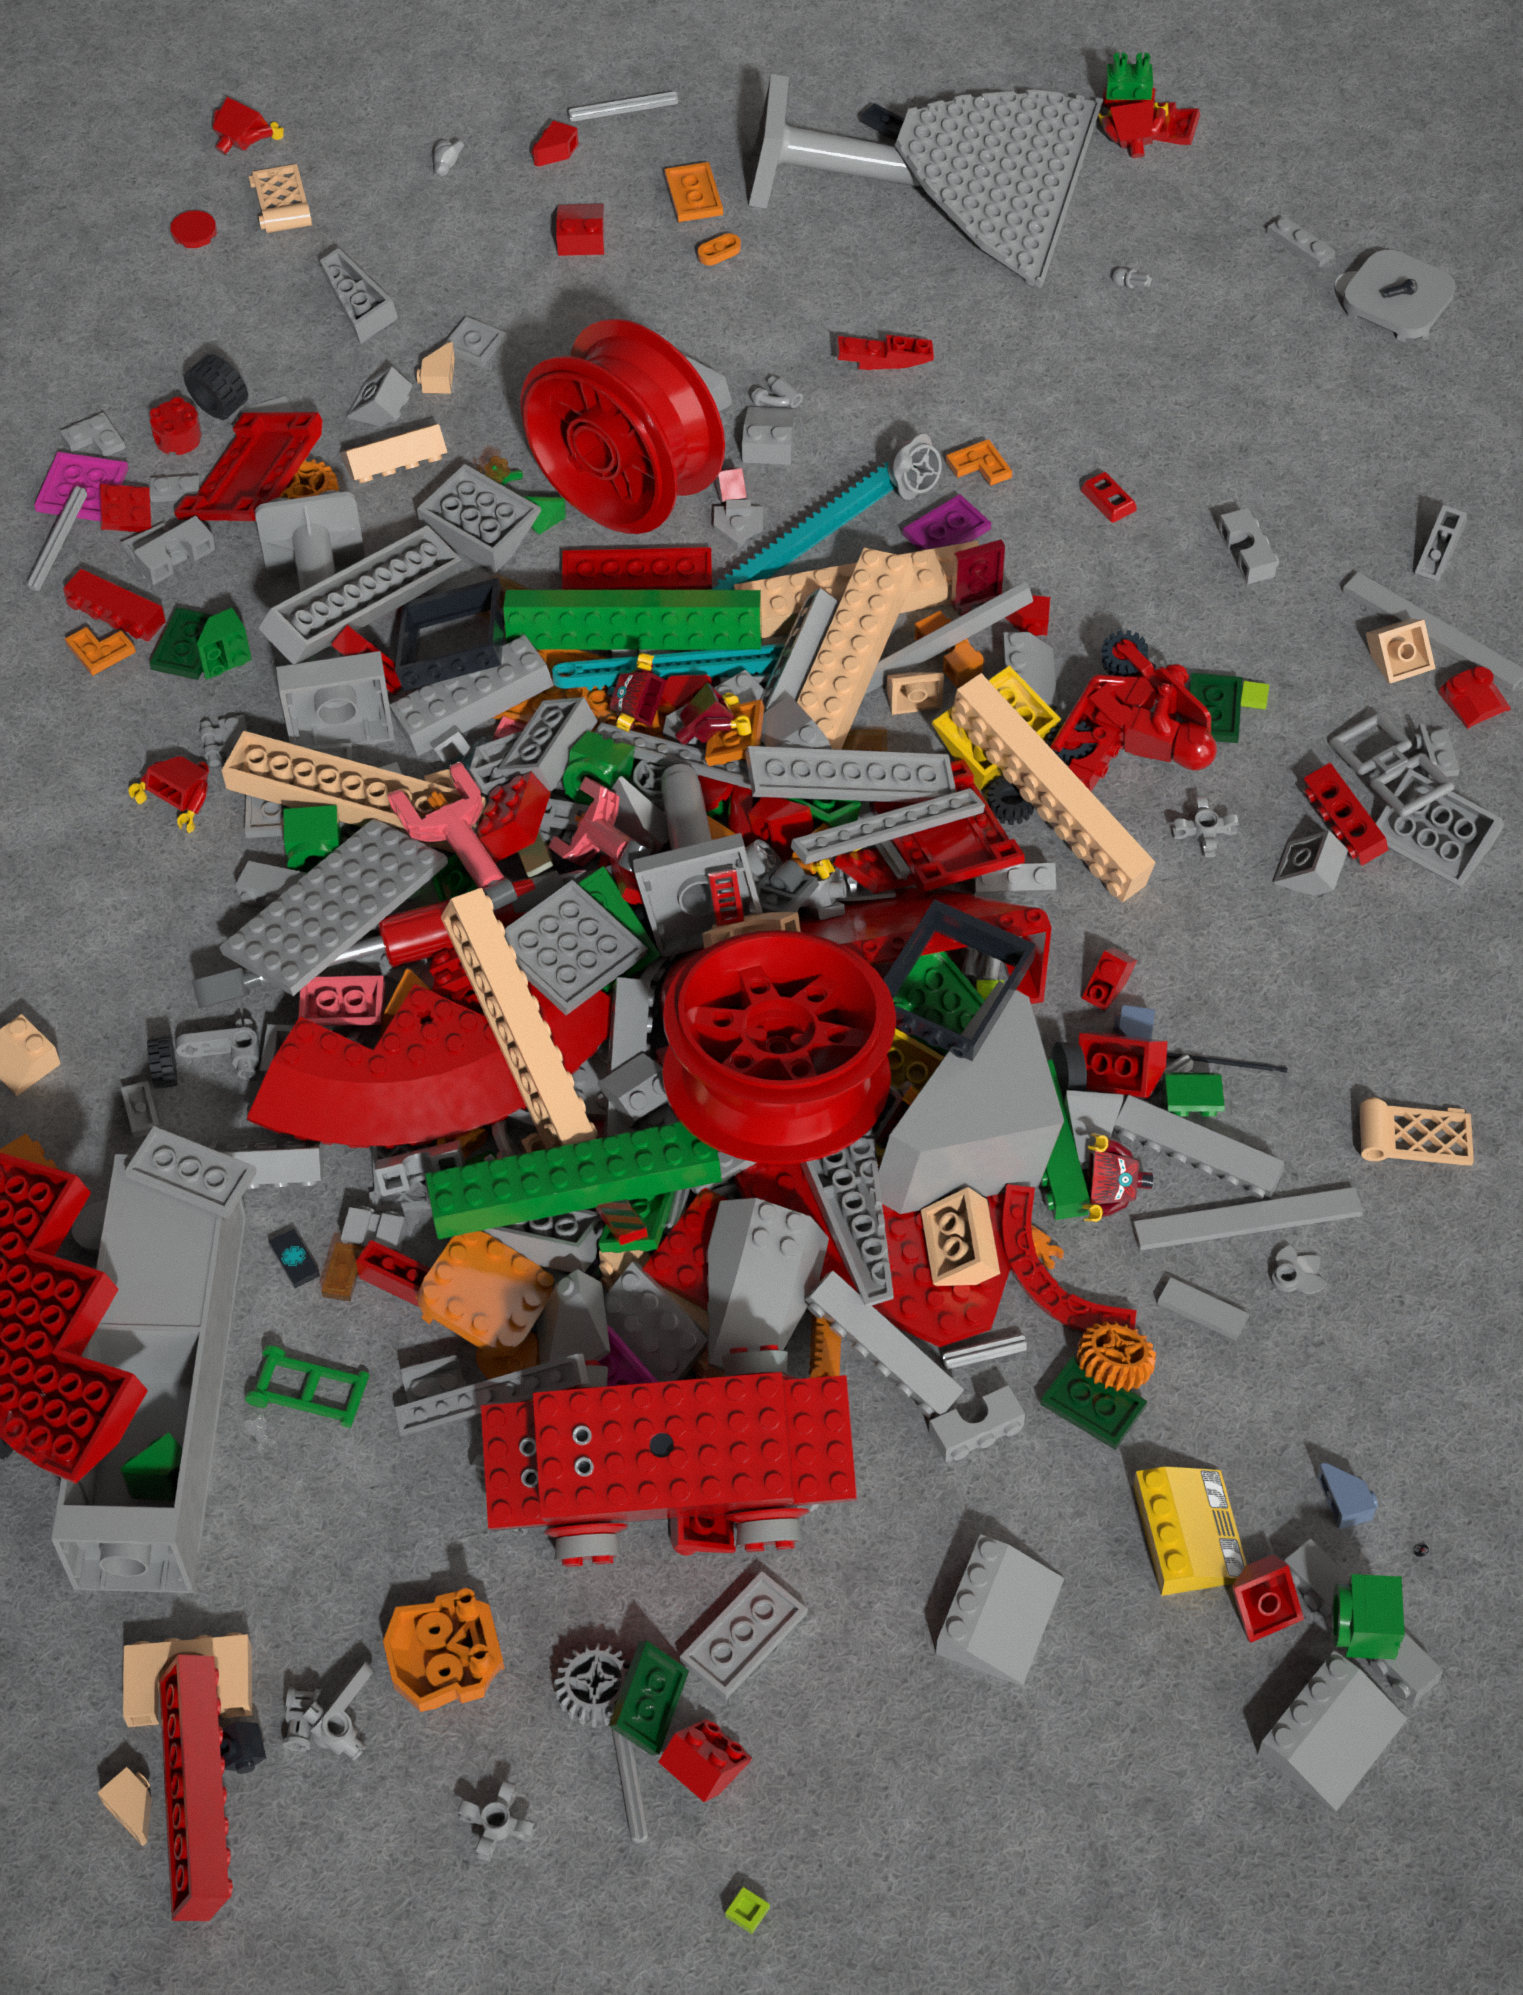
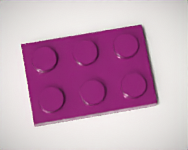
(947, 525)

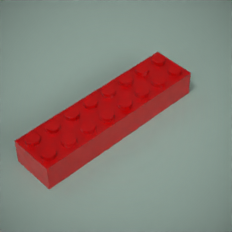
(194, 1789)

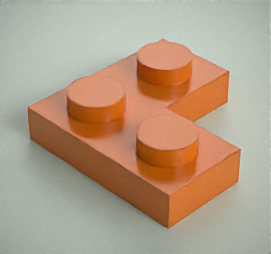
(980, 457)
(99, 655)

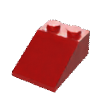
(580, 229)

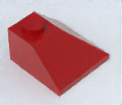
(1266, 1598)

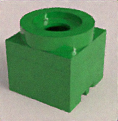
(599, 761)
(311, 835)
(1369, 1616)

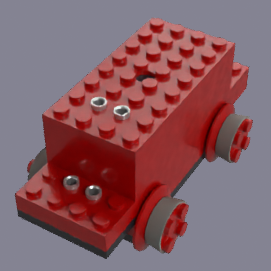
(671, 1451)

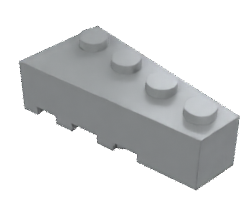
(360, 298)

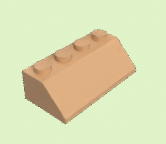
(394, 452)

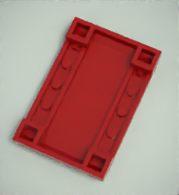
(254, 466)
(958, 847)

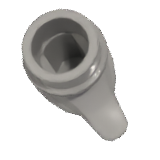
(446, 156)

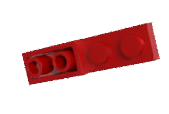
(891, 353)

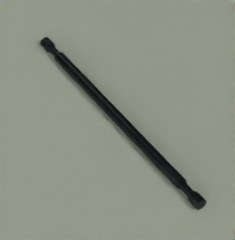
(1230, 1062)

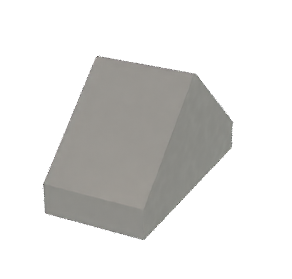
(977, 1119)

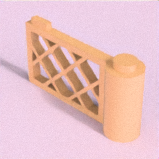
(284, 215)
(1379, 1130)

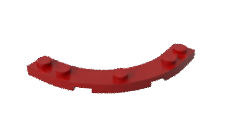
(1036, 1279)

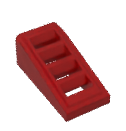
(729, 916)

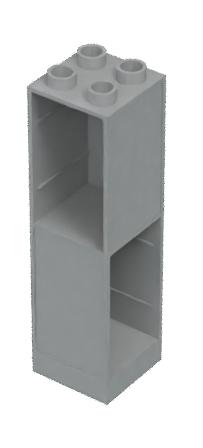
(173, 1333)

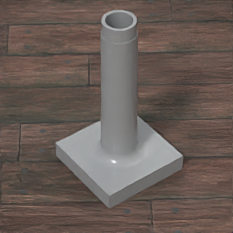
(796, 146)
(677, 881)

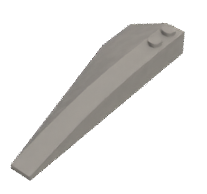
(851, 1205)

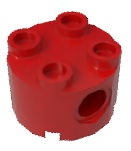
(175, 426)

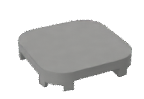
(1404, 314)

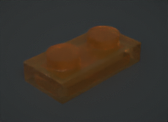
(342, 1272)

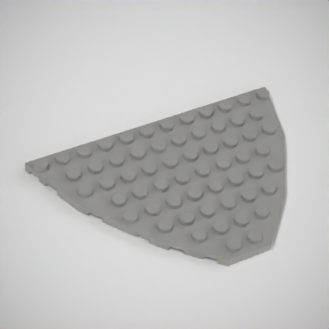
(1003, 168)

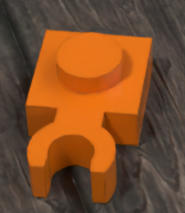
(1043, 1250)

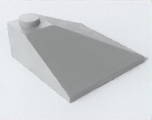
(573, 1320)

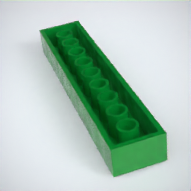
(635, 619)
(569, 1179)

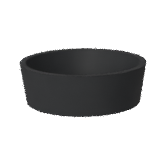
(1069, 1067)

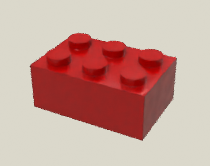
(513, 816)

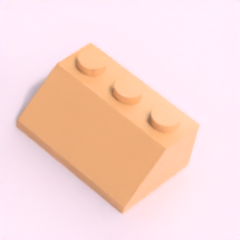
(960, 1240)

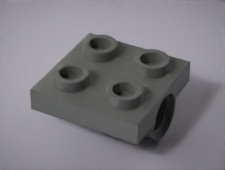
(785, 888)

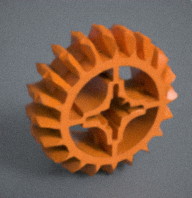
(311, 481)
(1116, 1356)

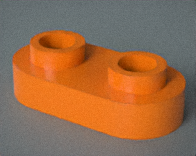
(719, 249)

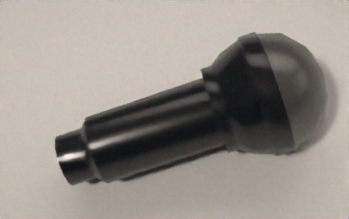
(1408, 287)

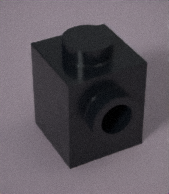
(242, 1747)

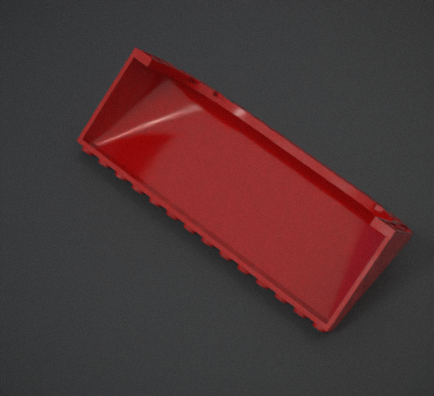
(883, 926)

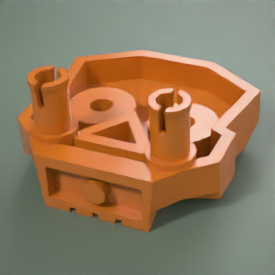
(419, 1657)

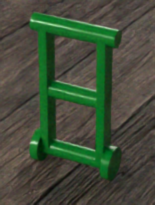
(275, 1356)

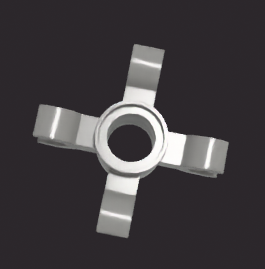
(1205, 826)
(519, 1828)

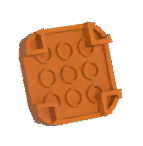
(485, 1293)

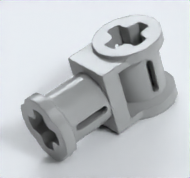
(299, 1727)

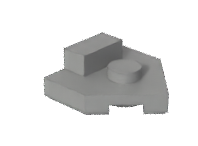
(738, 521)

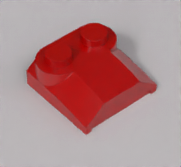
(1473, 696)
(702, 1535)

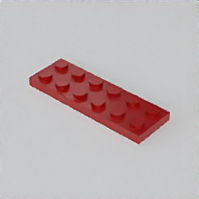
(638, 569)

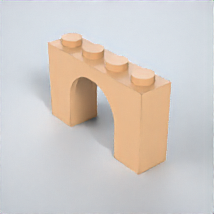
(148, 1662)

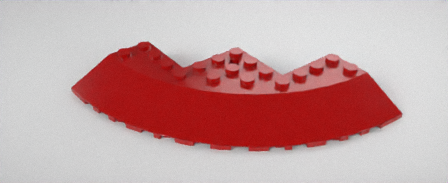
(423, 1081)
(53, 1401)

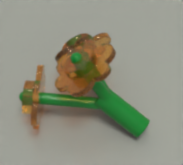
(499, 471)

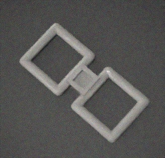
(1391, 764)

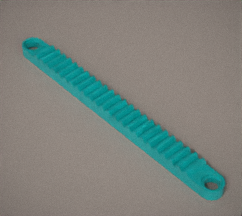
(812, 531)
(706, 662)

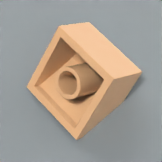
(1401, 649)
(24, 1055)

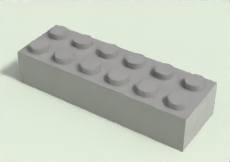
(471, 697)

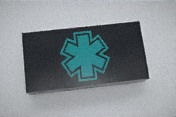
(294, 1258)

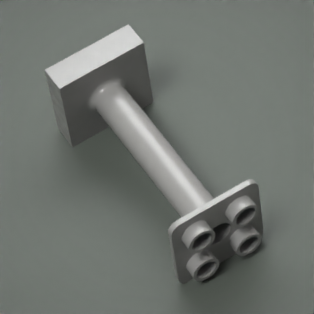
(332, 695)

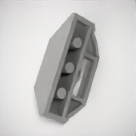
(487, 761)

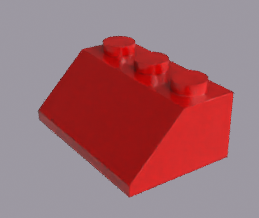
(1123, 1063)

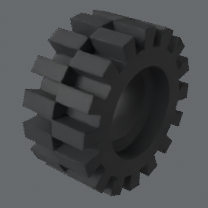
(1006, 811)
(162, 1062)

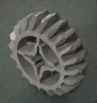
(583, 1683)

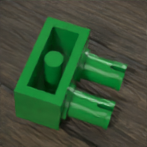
(1129, 80)

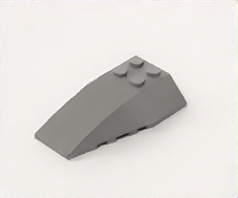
(759, 1274)

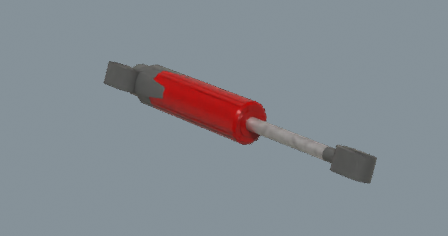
(403, 936)

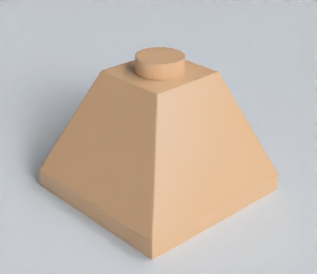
(915, 691)

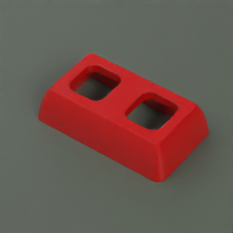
(1100, 498)

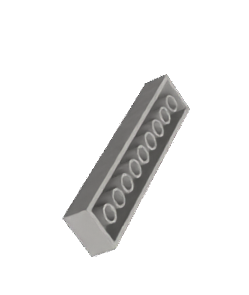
(359, 594)

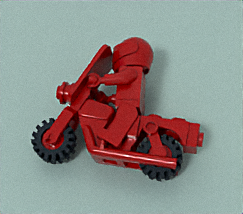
(1120, 716)

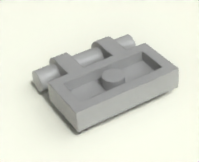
(229, 731)

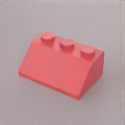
(344, 1000)

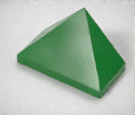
(552, 512)

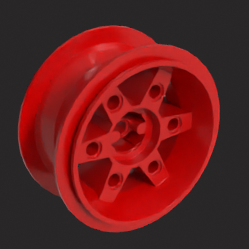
(622, 426)
(778, 1046)

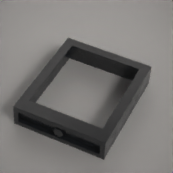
(444, 608)
(972, 933)

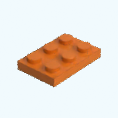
(693, 192)
(729, 745)

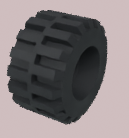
(216, 386)

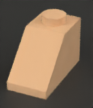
(437, 370)
(129, 1802)

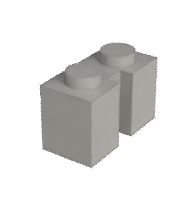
(364, 1225)

